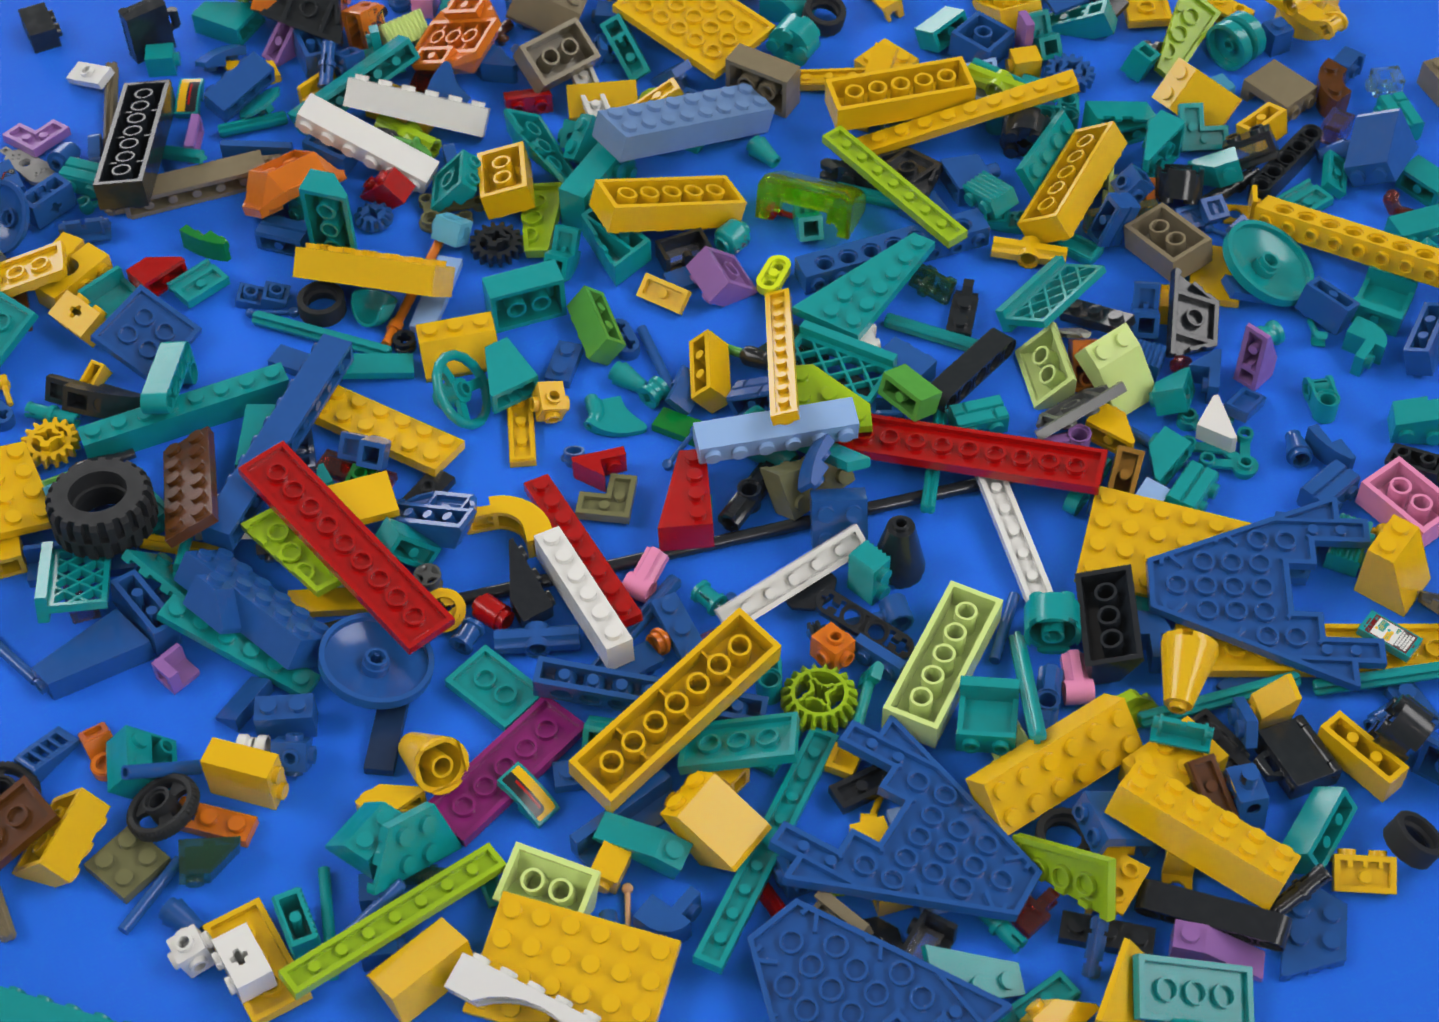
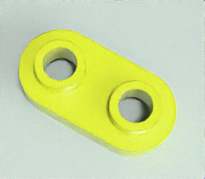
(773, 274)

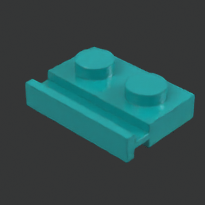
(1308, 195)
(198, 283)

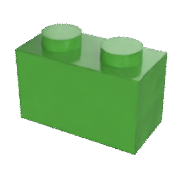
(909, 392)

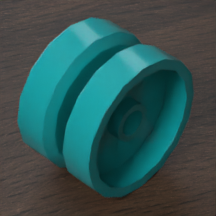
(1235, 40)

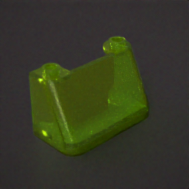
(840, 201)

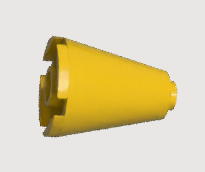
(1185, 667)
(434, 761)

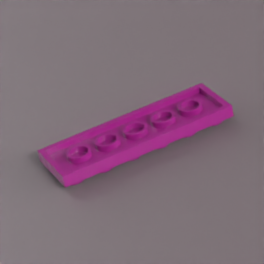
(534, 740)

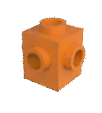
(832, 647)

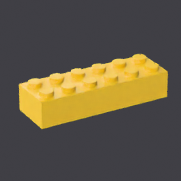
(898, 93)
(1073, 183)
(666, 203)
(374, 270)
(1045, 774)
(1202, 834)

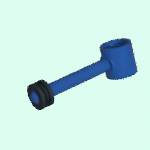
(893, 610)

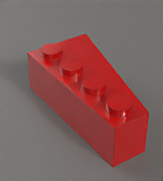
(687, 509)

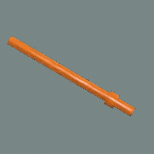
(396, 323)

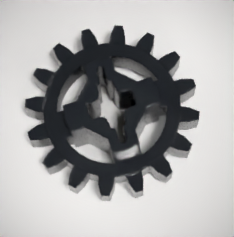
(496, 244)

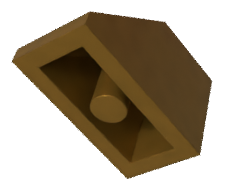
(1125, 469)

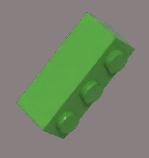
(596, 326)

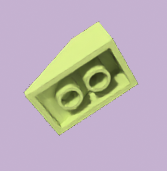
(1118, 359)

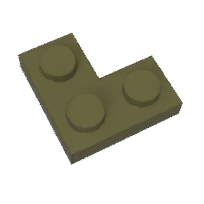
(609, 507)

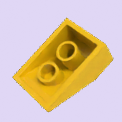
(1006, 10)
(1190, 85)

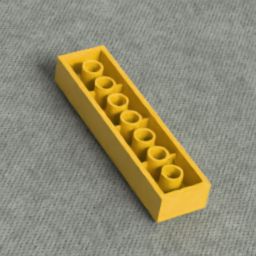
(674, 710)

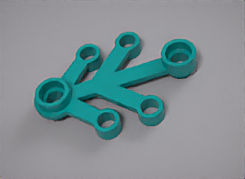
(1240, 463)

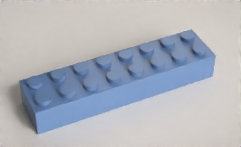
(682, 122)

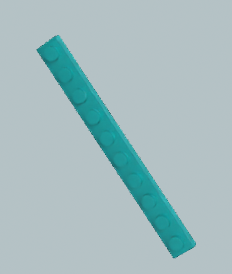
(757, 869)

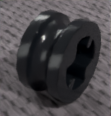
(404, 335)

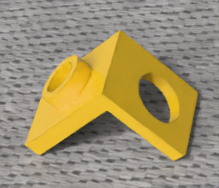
(1247, 210)
(1177, 871)

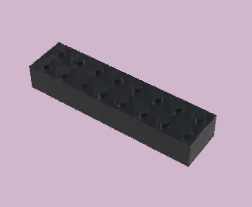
(135, 145)

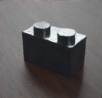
(40, 27)

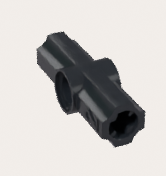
(745, 501)

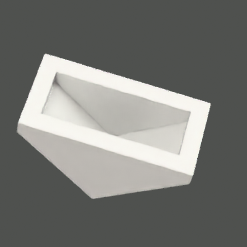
(1216, 427)

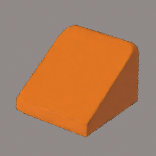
(95, 739)

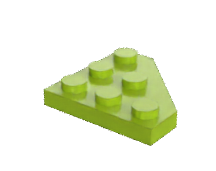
(818, 386)

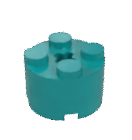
(794, 39)
(1052, 621)

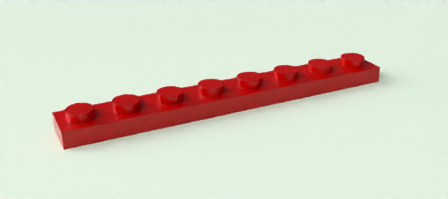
(550, 500)

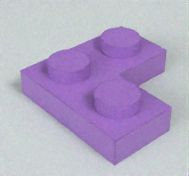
(36, 141)

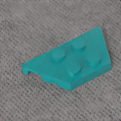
(410, 845)

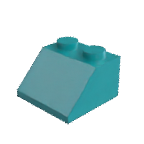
(359, 836)

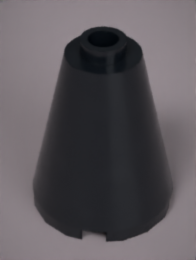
(904, 548)

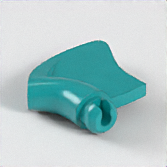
(611, 417)

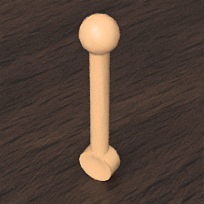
(627, 889)

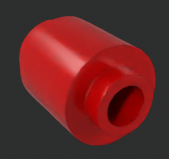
(492, 612)

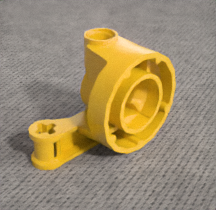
(1312, 18)

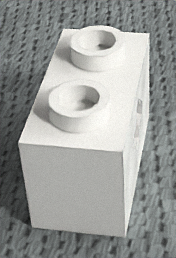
(241, 947)

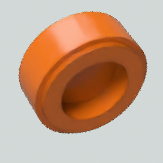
(99, 766)

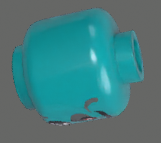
(732, 236)

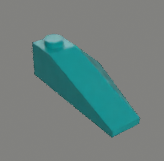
(538, 142)

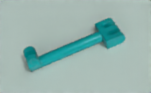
(866, 683)

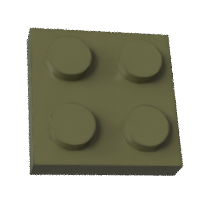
(127, 865)

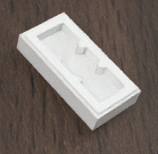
(90, 75)

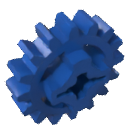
(1079, 67)

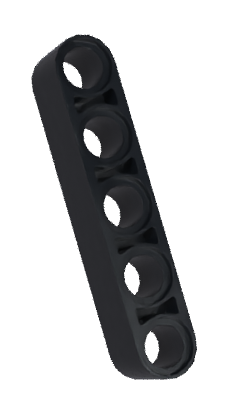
(1291, 161)
(973, 367)
(1240, 920)

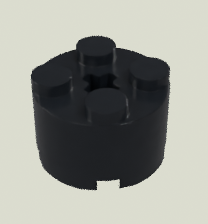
(1021, 131)
(1179, 182)
(1403, 727)

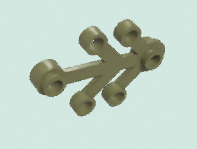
(428, 216)

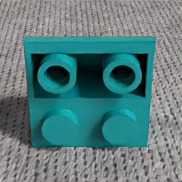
(135, 747)

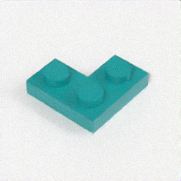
(1196, 135)

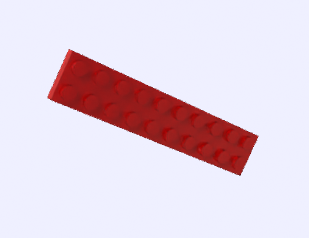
(982, 454)
(347, 547)

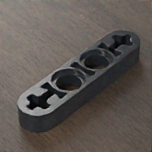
(866, 621)

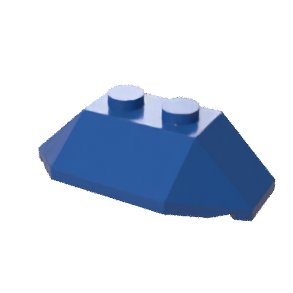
(439, 515)

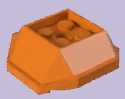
(459, 35)
(279, 181)

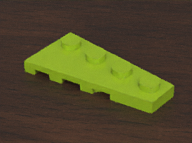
(1075, 872)

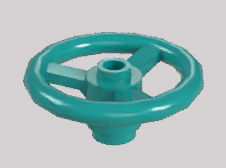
(459, 391)

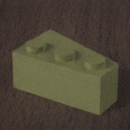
(783, 484)

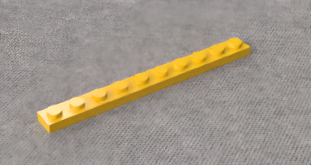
(971, 113)
(781, 358)

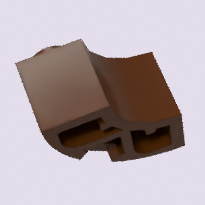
(1331, 88)

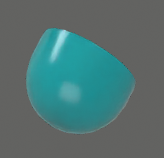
(372, 306)

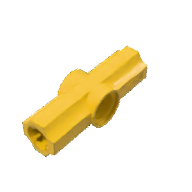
(1027, 251)

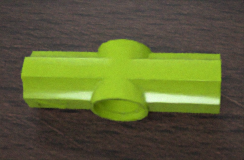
(992, 81)
(409, 131)

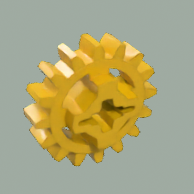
(52, 441)

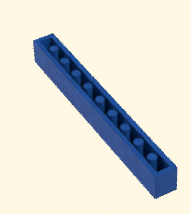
(289, 423)

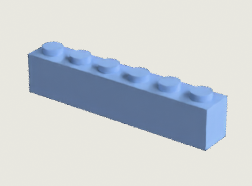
(755, 435)

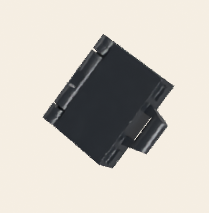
(148, 24)
(1295, 757)

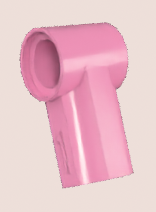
(643, 580)
(1076, 685)

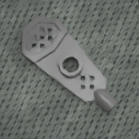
(35, 171)
(1074, 333)

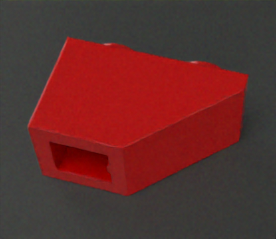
(388, 188)

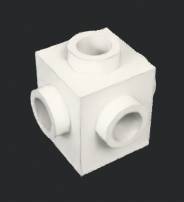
(191, 950)

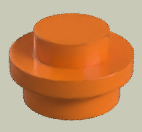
(659, 640)

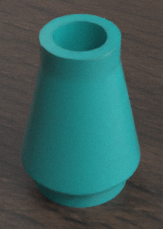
(761, 150)
(626, 377)

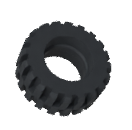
(104, 531)

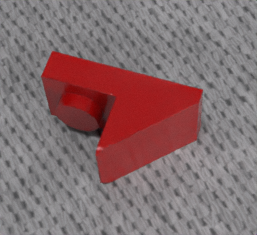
(594, 466)

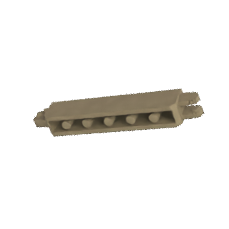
(198, 184)

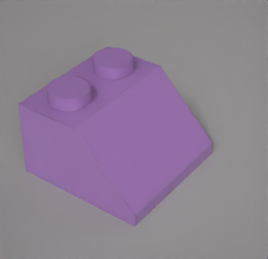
(720, 277)

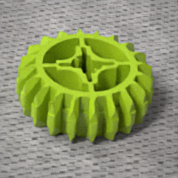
(824, 690)

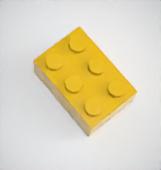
(506, 180)
(1171, 759)

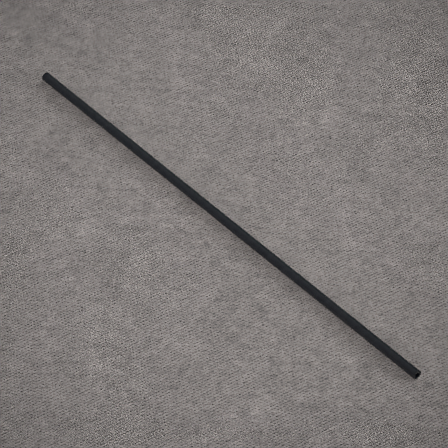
(742, 536)

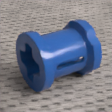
(467, 635)

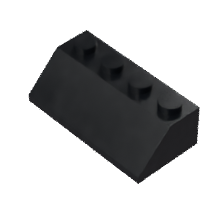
(1109, 623)

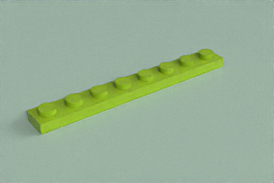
(895, 187)
(391, 921)

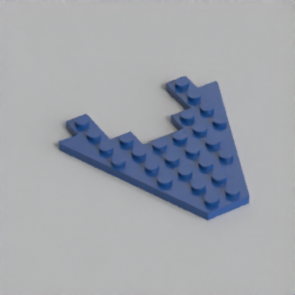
(1242, 591)
(936, 850)
(835, 972)

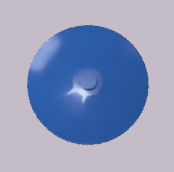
(370, 667)

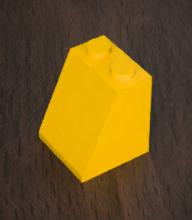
(1394, 567)
(715, 822)

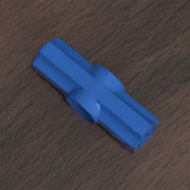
(536, 639)
(1049, 692)

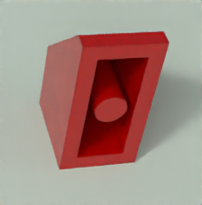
(156, 272)

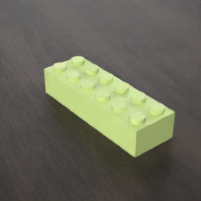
(946, 650)

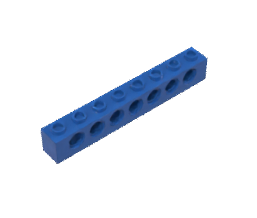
(827, 265)
(615, 688)

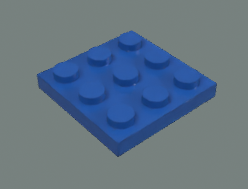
(139, 327)

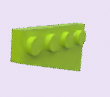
(1185, 32)
(541, 221)
(290, 552)

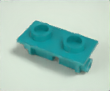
(1181, 734)

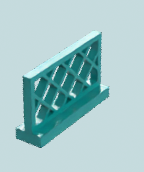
(1047, 294)
(845, 350)
(50, 580)

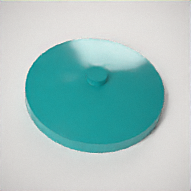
(1267, 262)

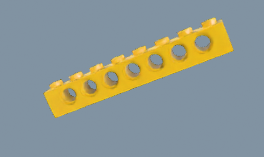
(1352, 240)

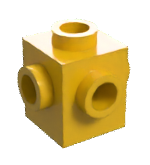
(549, 401)

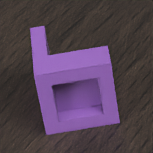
(174, 669)

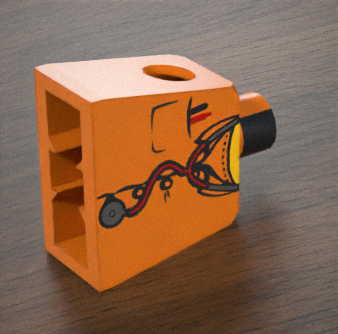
(358, 18)

